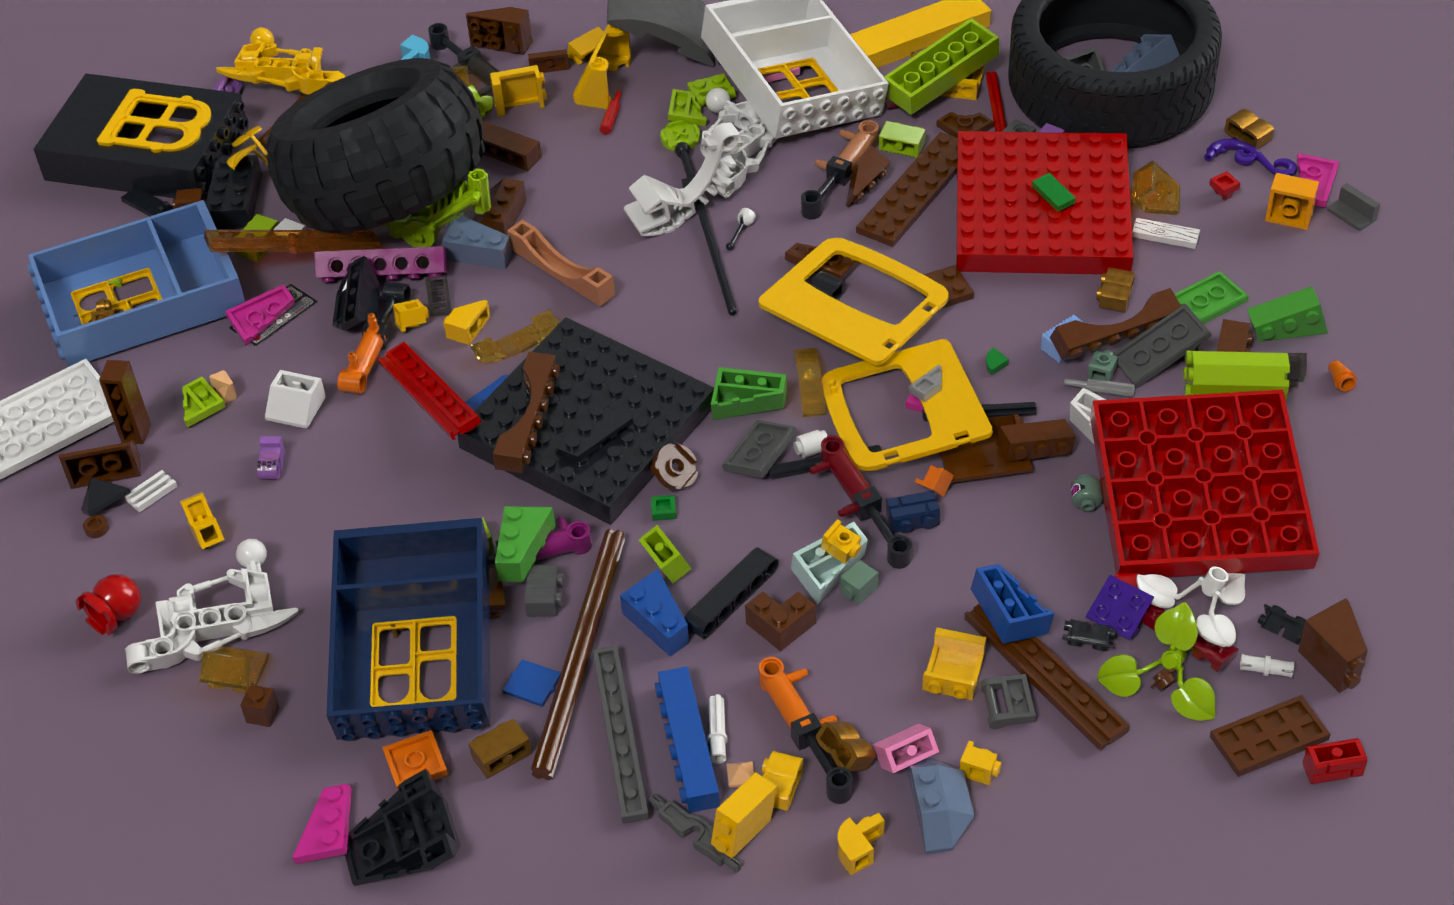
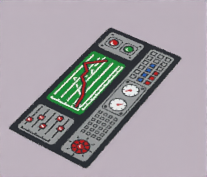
(302, 303)

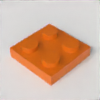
(414, 755)

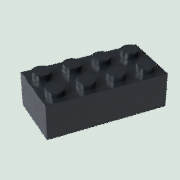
(234, 192)

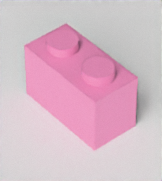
(906, 748)

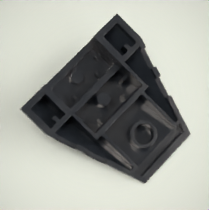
(404, 835)

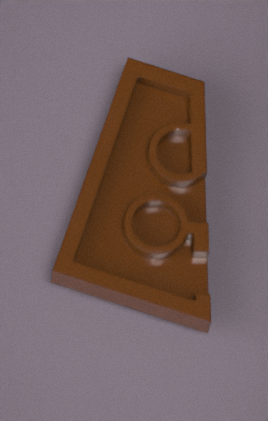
(836, 265)

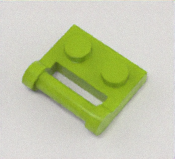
(702, 86)

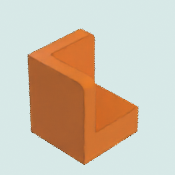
(936, 480)

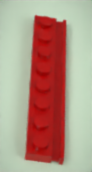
(429, 391)

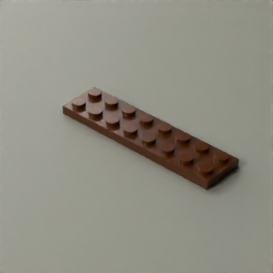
(912, 192)

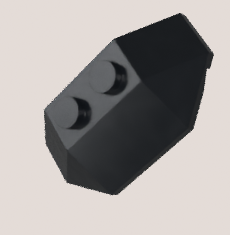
(356, 295)

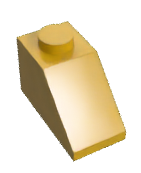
(466, 321)

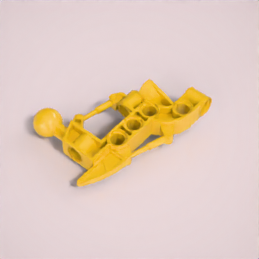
(295, 73)

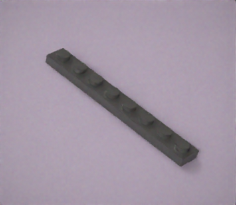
(620, 735)

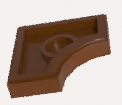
(953, 123)

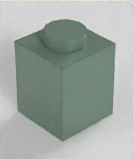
(859, 582)

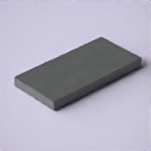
(1161, 345)

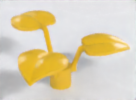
(234, 159)

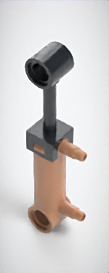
(840, 168)

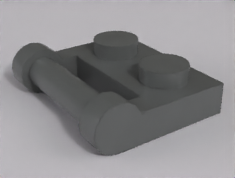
(1016, 700)

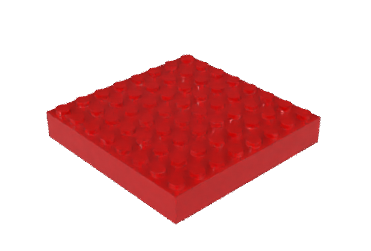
(1014, 230)
(1202, 484)

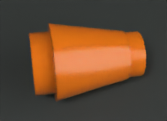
(1342, 377)

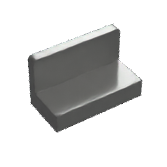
(1354, 208)

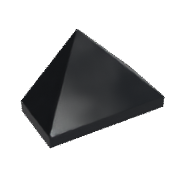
(101, 494)

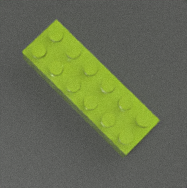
(941, 66)

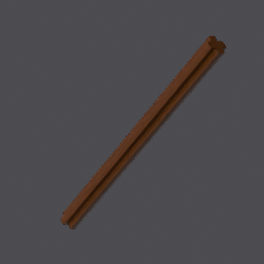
(577, 656)

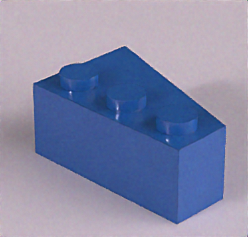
(1008, 606)
(656, 613)

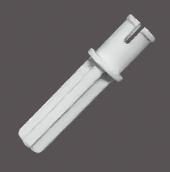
(717, 736)

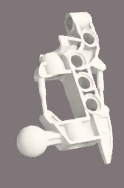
(753, 133)
(180, 611)

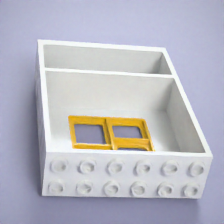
(787, 34)

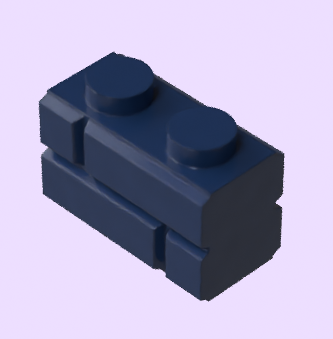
(913, 512)

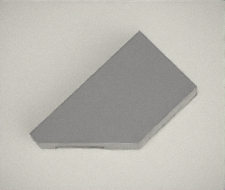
(927, 385)

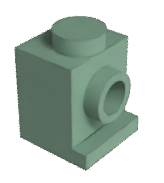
(1102, 362)

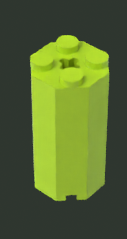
(1235, 372)

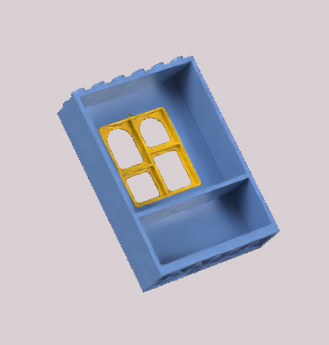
(167, 249)

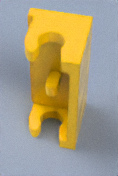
(584, 45)

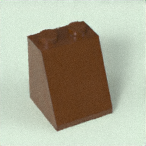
(1335, 645)

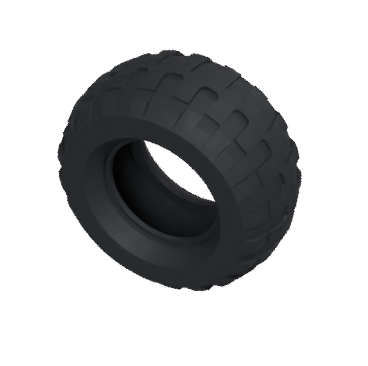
(375, 145)

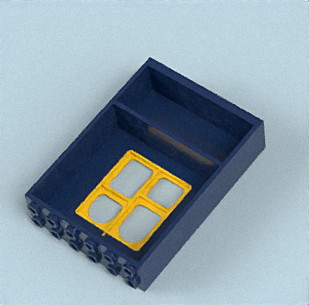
(412, 580)

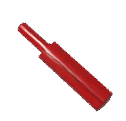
(610, 114)

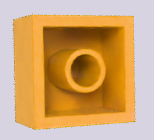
(1291, 201)

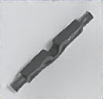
(685, 823)

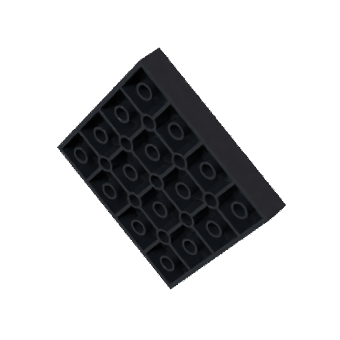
(603, 371)

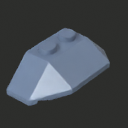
(940, 803)

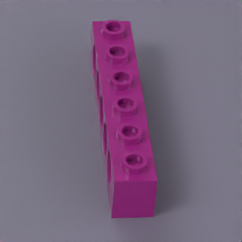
(436, 255)

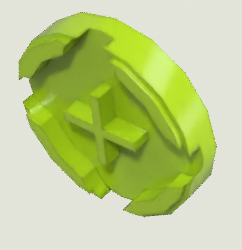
(679, 132)

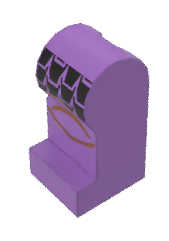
(270, 457)

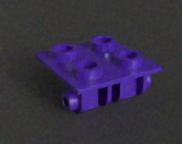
(1120, 607)

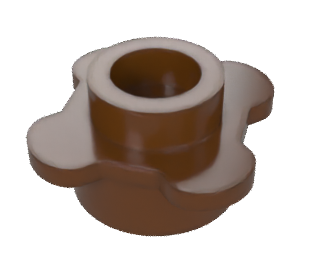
(1164, 679)

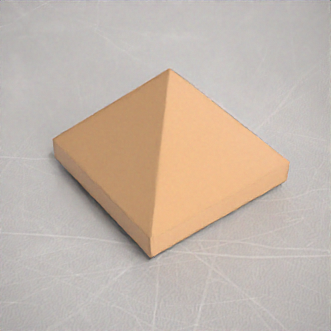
(739, 773)

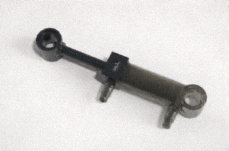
(469, 57)

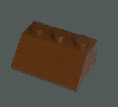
(506, 204)
(101, 463)

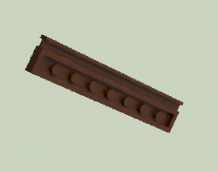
(1055, 683)

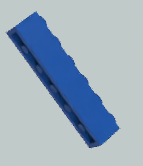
(688, 740)

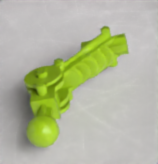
(423, 226)

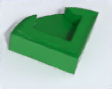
(995, 361)

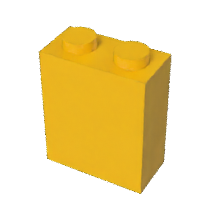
(743, 815)

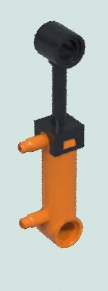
(374, 338)
(803, 724)

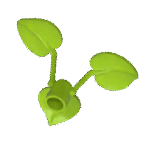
(1175, 627)

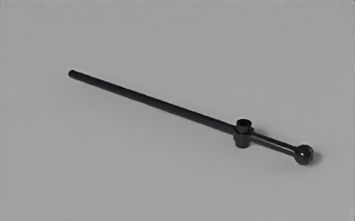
(683, 150)

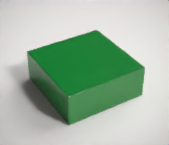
(663, 507)

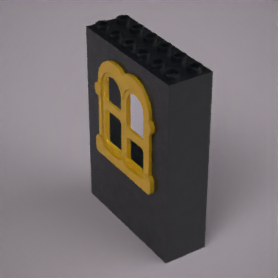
(92, 131)

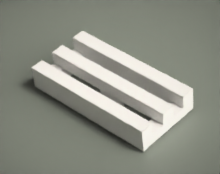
(149, 490)

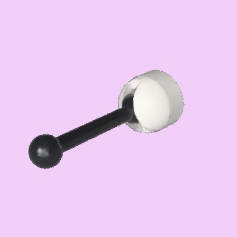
(745, 218)

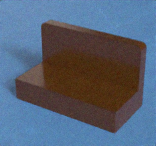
(550, 60)

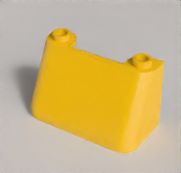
(609, 53)

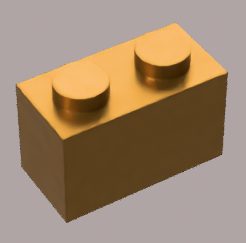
(500, 748)

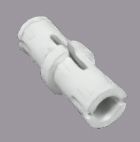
(1267, 665)

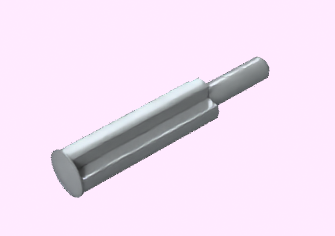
(1104, 387)

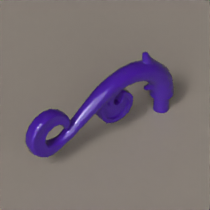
(1251, 155)

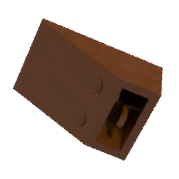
(500, 29)

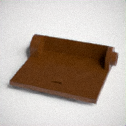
(983, 457)

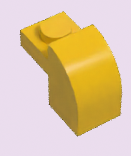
(201, 521)
(855, 839)

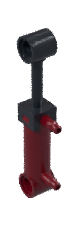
(864, 499)

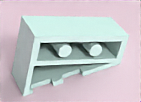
(821, 571)

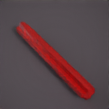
(995, 101)

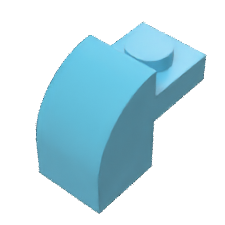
(414, 48)

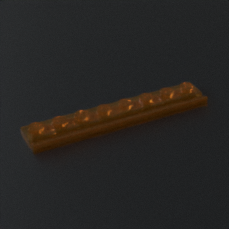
(289, 240)

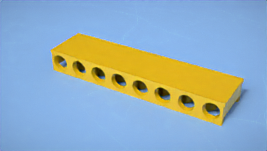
(918, 29)

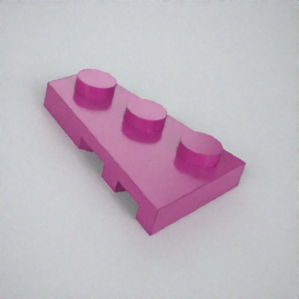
(1318, 170)
(259, 312)
(328, 826)

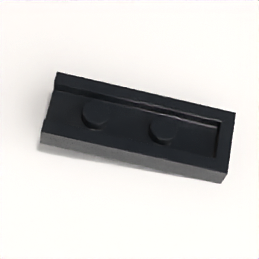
(145, 202)

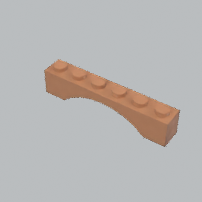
(589, 282)

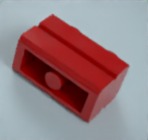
(1334, 761)

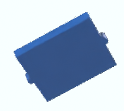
(532, 683)

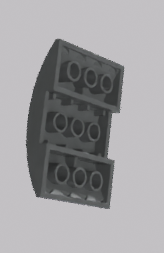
(669, 20)

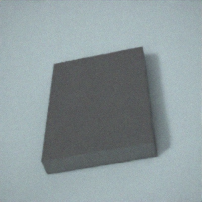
(759, 449)

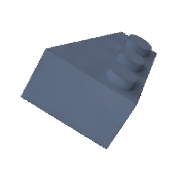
(476, 244)

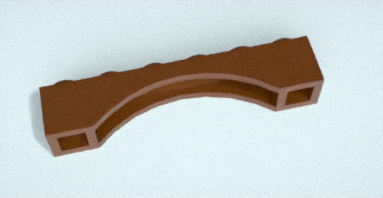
(1079, 337)
(515, 445)

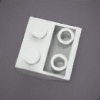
(294, 399)

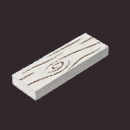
(1165, 233)

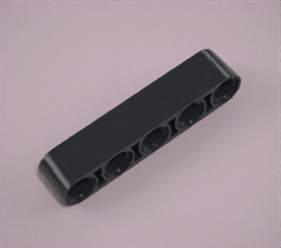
(731, 592)

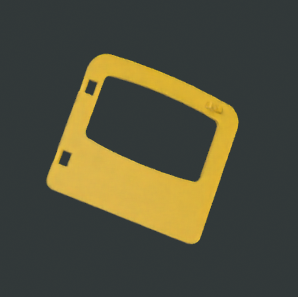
(840, 324)
(950, 412)

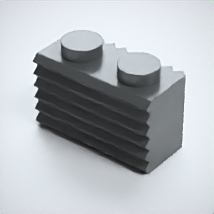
(542, 590)

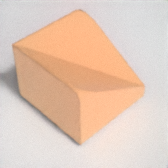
(223, 386)

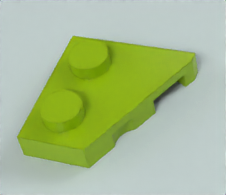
(684, 107)

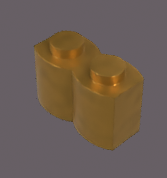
(1249, 128)
(1116, 289)
(845, 745)

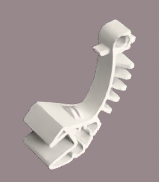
(665, 208)

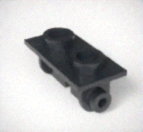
(1277, 618)
(1098, 637)

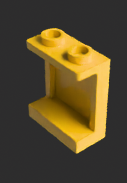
(517, 88)
(954, 664)

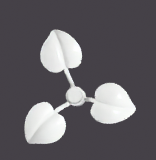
(1217, 584)

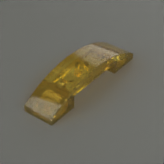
(516, 342)
(810, 382)

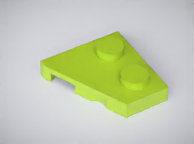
(200, 401)

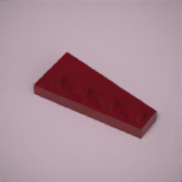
(1216, 654)

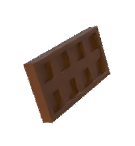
(1269, 735)

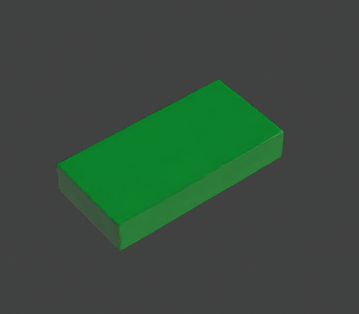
(1053, 192)

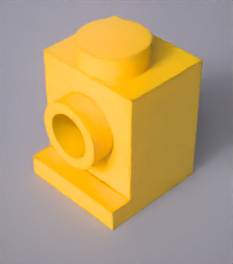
(410, 314)
(841, 542)
(979, 764)

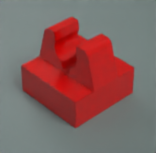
(1224, 185)

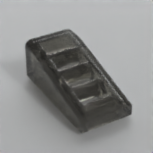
(438, 283)

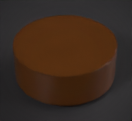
(95, 526)

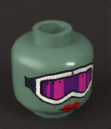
(1086, 492)

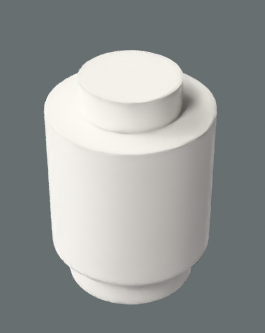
(809, 443)

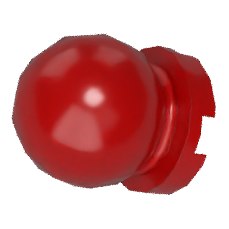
(111, 601)

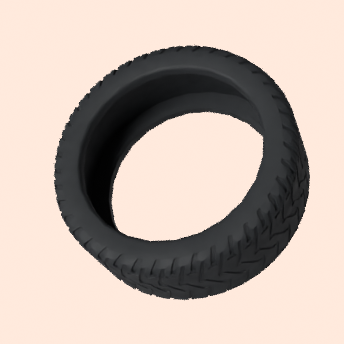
(1143, 103)

